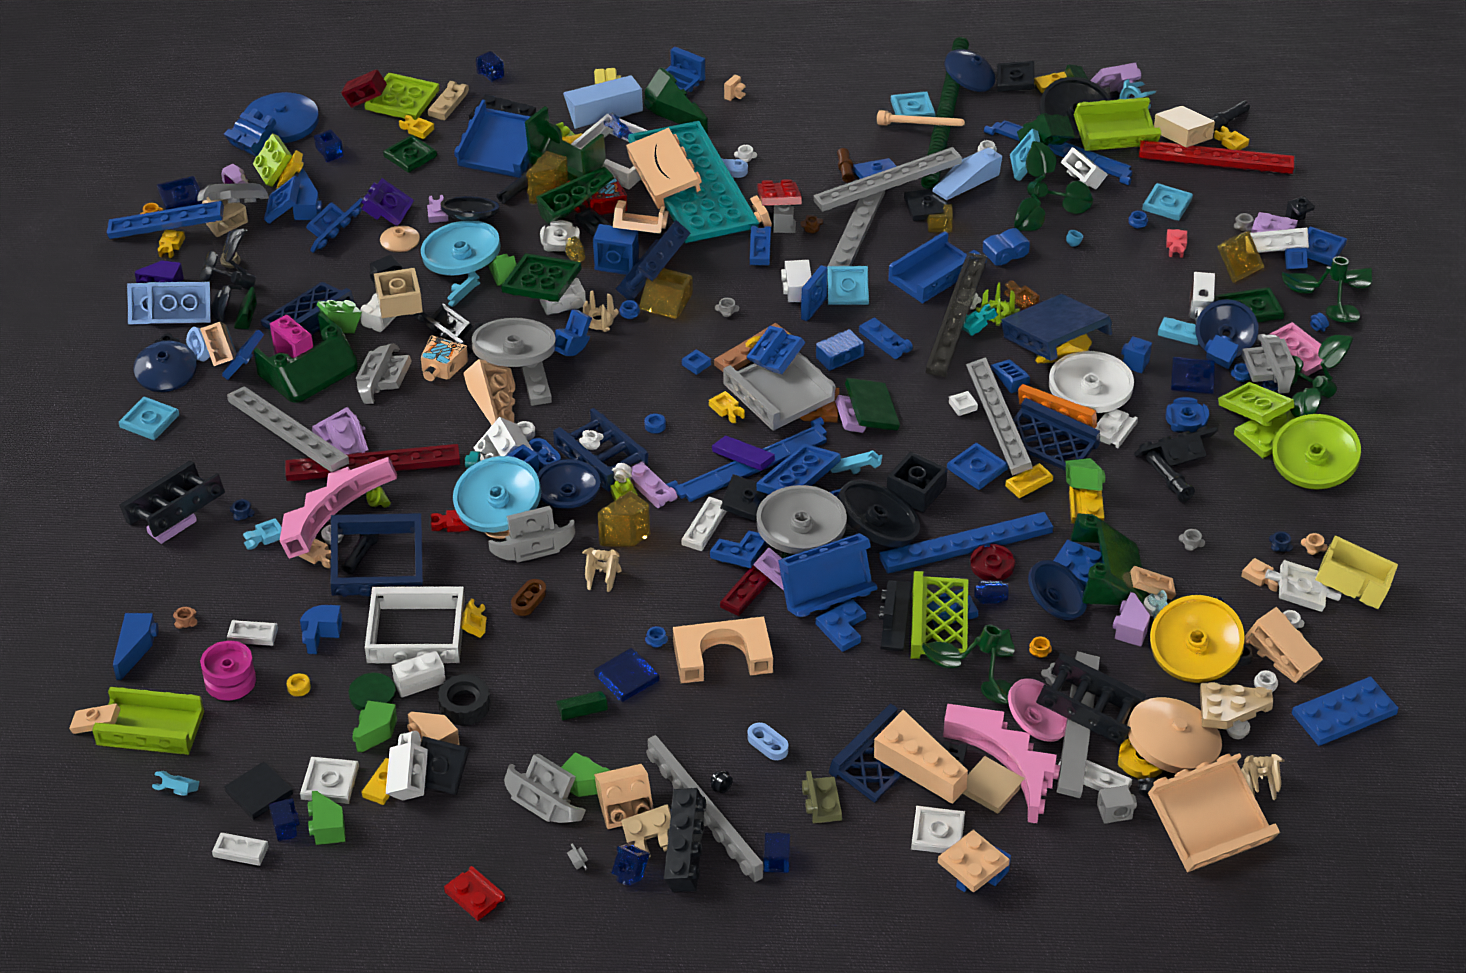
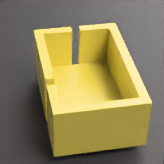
(1356, 572)

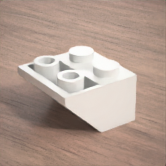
(501, 439)

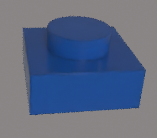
(1296, 258)
(696, 361)

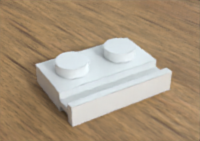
(1115, 427)

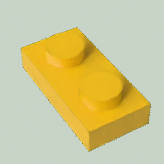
(293, 166)

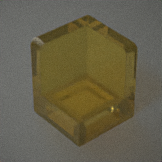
(941, 222)

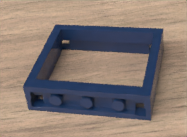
(374, 525)

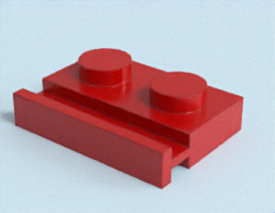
(474, 893)

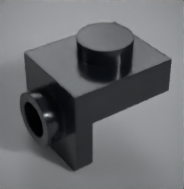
(1298, 208)

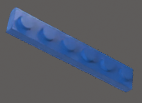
(165, 219)

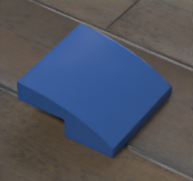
(775, 349)

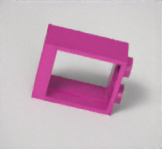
(290, 337)

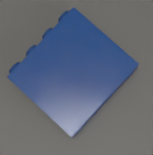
(494, 142)

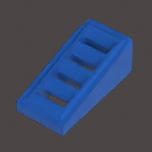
(1013, 378)

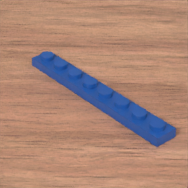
(965, 542)

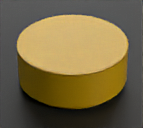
(298, 684)

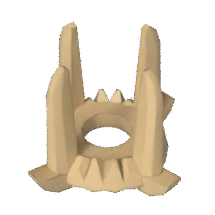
(607, 315)
(609, 567)
(1252, 771)

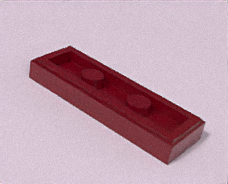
(744, 591)

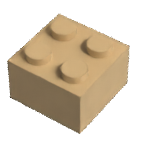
(398, 293)

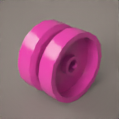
(228, 670)

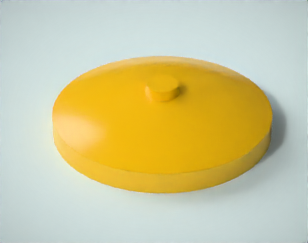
(1197, 638)

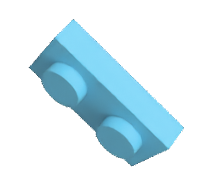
(1178, 330)

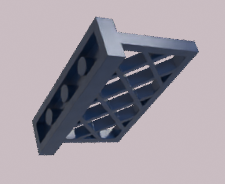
(308, 318)
(1059, 425)
(857, 748)

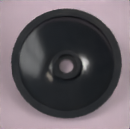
(469, 208)

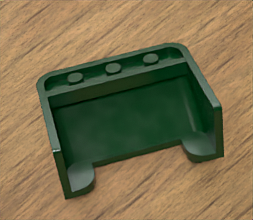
(1108, 581)

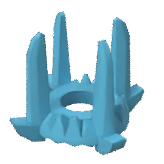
(1132, 88)

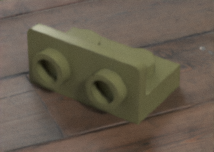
(822, 799)

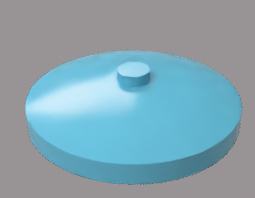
(460, 247)
(494, 491)

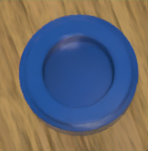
(655, 423)

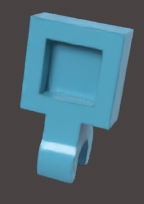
(265, 532)
(180, 784)

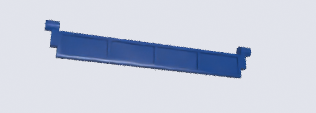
(1108, 165)
(721, 476)

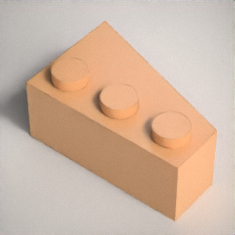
(1283, 644)

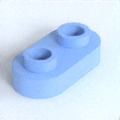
(737, 168)
(197, 344)
(770, 743)

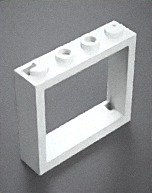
(625, 176)
(413, 599)

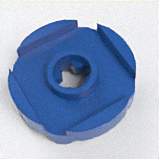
(1179, 422)

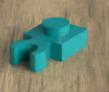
(977, 321)

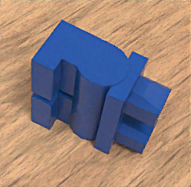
(250, 132)

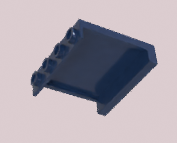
(1052, 324)

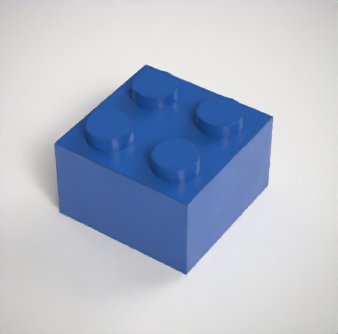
(615, 249)

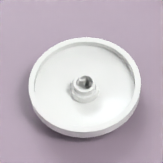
(1092, 380)

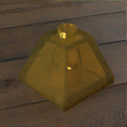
(1240, 256)

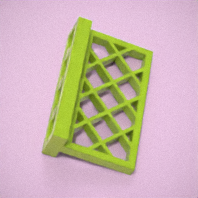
(920, 609)

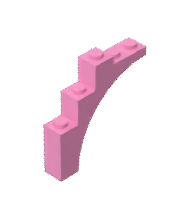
(343, 486)
(1012, 748)

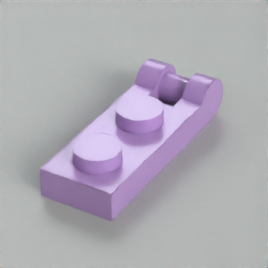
(651, 485)

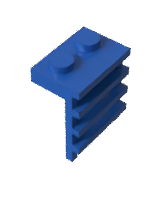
(686, 69)

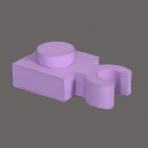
(435, 214)

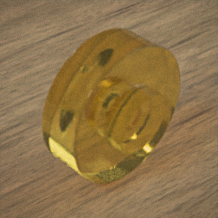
(574, 249)

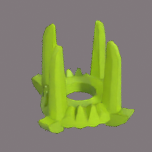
(1007, 307)

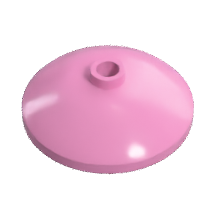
(1032, 717)

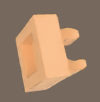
(733, 88)

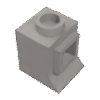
(784, 219)

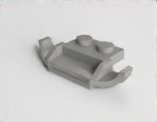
(233, 192)
(1270, 362)
(381, 371)
(532, 536)
(544, 790)

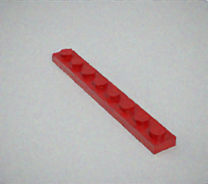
(1216, 156)

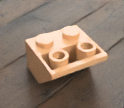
(623, 793)

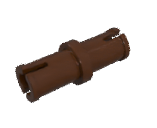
(845, 165)

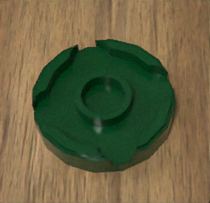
(371, 687)

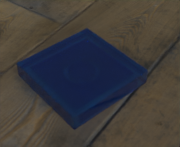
(179, 193)
(1192, 375)
(626, 675)

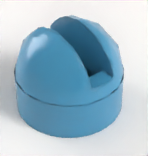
(1074, 238)

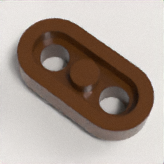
(525, 600)

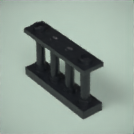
(167, 488)
(1098, 684)

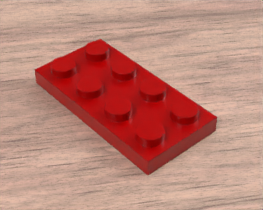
(779, 193)

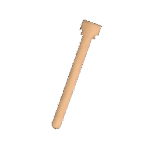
(885, 118)

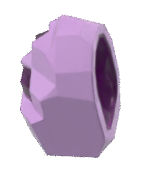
(233, 175)

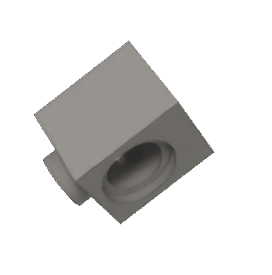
(1116, 804)

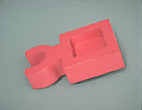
(1176, 241)

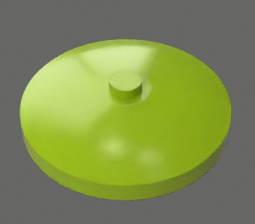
(1316, 451)

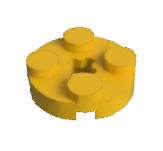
(1134, 766)

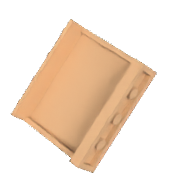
(1210, 812)

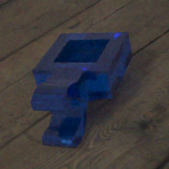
(619, 128)

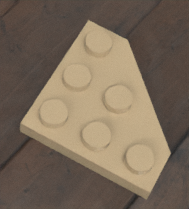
(1227, 704)

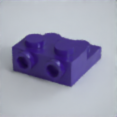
(387, 202)

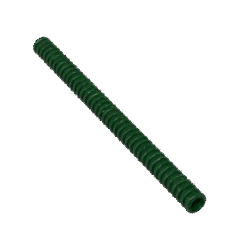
(945, 110)

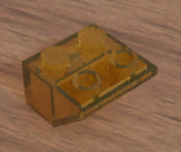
(546, 174)
(667, 293)
(624, 521)

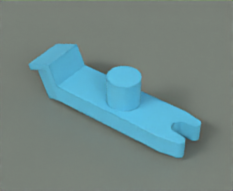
(462, 290)
(857, 461)

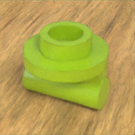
(377, 497)

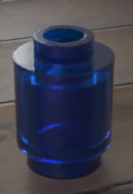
(991, 591)

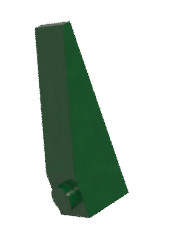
(670, 102)
(566, 198)

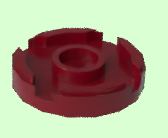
(992, 562)

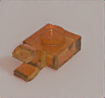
(1023, 296)

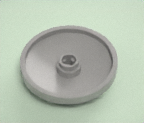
(513, 342)
(800, 518)

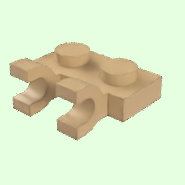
(648, 825)

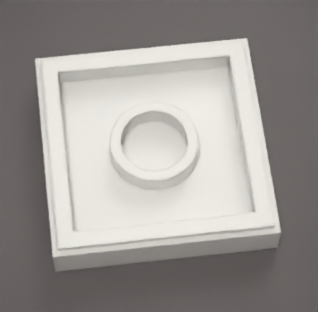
(330, 778)
(936, 829)

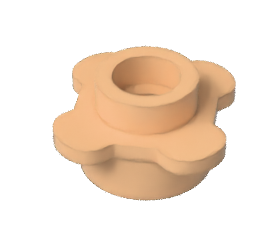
(1314, 543)

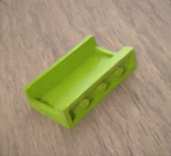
(1115, 123)
(151, 721)

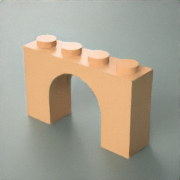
(746, 634)

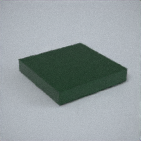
(410, 153)

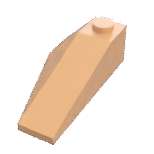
(492, 389)

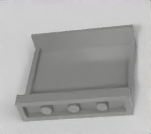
(781, 397)

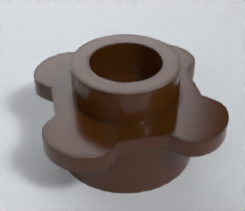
(811, 224)

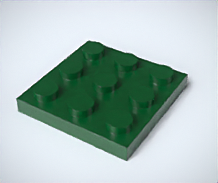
(541, 277)

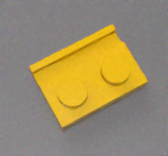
(1085, 502)

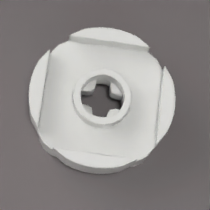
(549, 235)

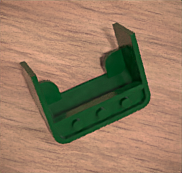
(545, 136)
(312, 370)

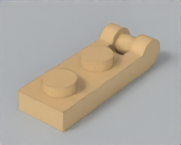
(448, 100)

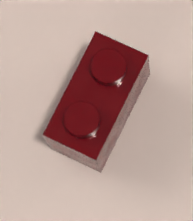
(364, 88)

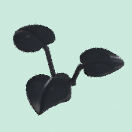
(240, 278)

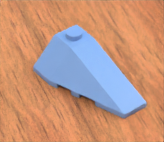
(970, 173)

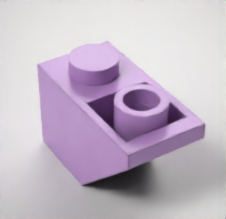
(1133, 621)

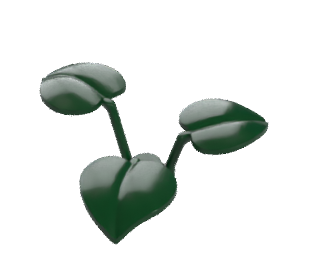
(1038, 163)
(1355, 278)
(1332, 353)
(990, 640)

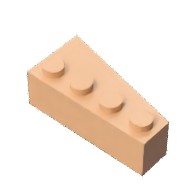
(920, 757)

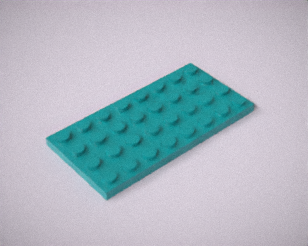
(720, 204)

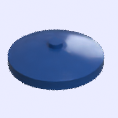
(293, 112)

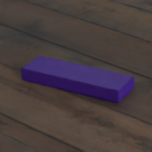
(743, 453)

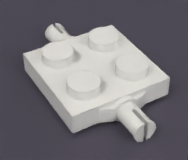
(1299, 586)

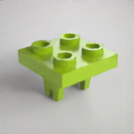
(272, 160)

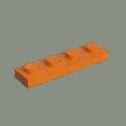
(1068, 408)

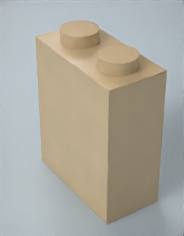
(1184, 126)

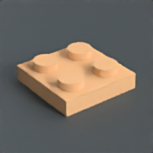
(973, 861)

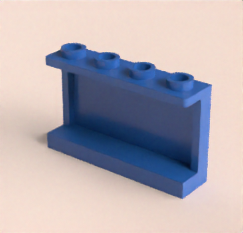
(928, 268)
(826, 575)

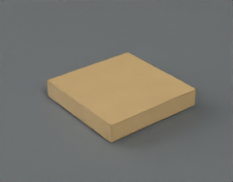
(992, 784)

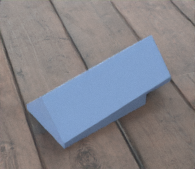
(593, 102)
(169, 302)

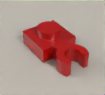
(450, 521)

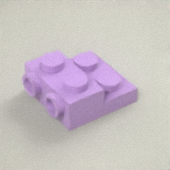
(1116, 76)
(1268, 222)

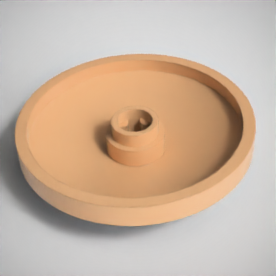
(1172, 735)

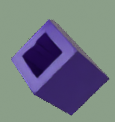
(160, 272)

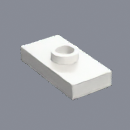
(252, 632)
(240, 849)

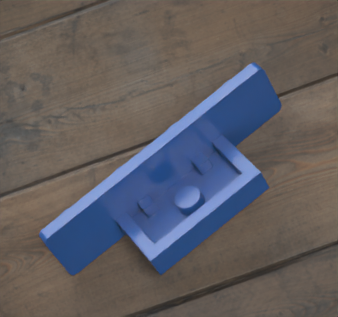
(329, 221)

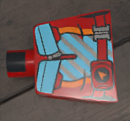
(607, 198)

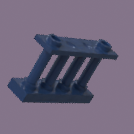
(653, 260)
(574, 450)

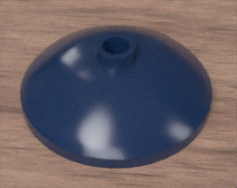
(970, 70)
(1227, 317)
(165, 366)
(568, 483)
(1057, 590)

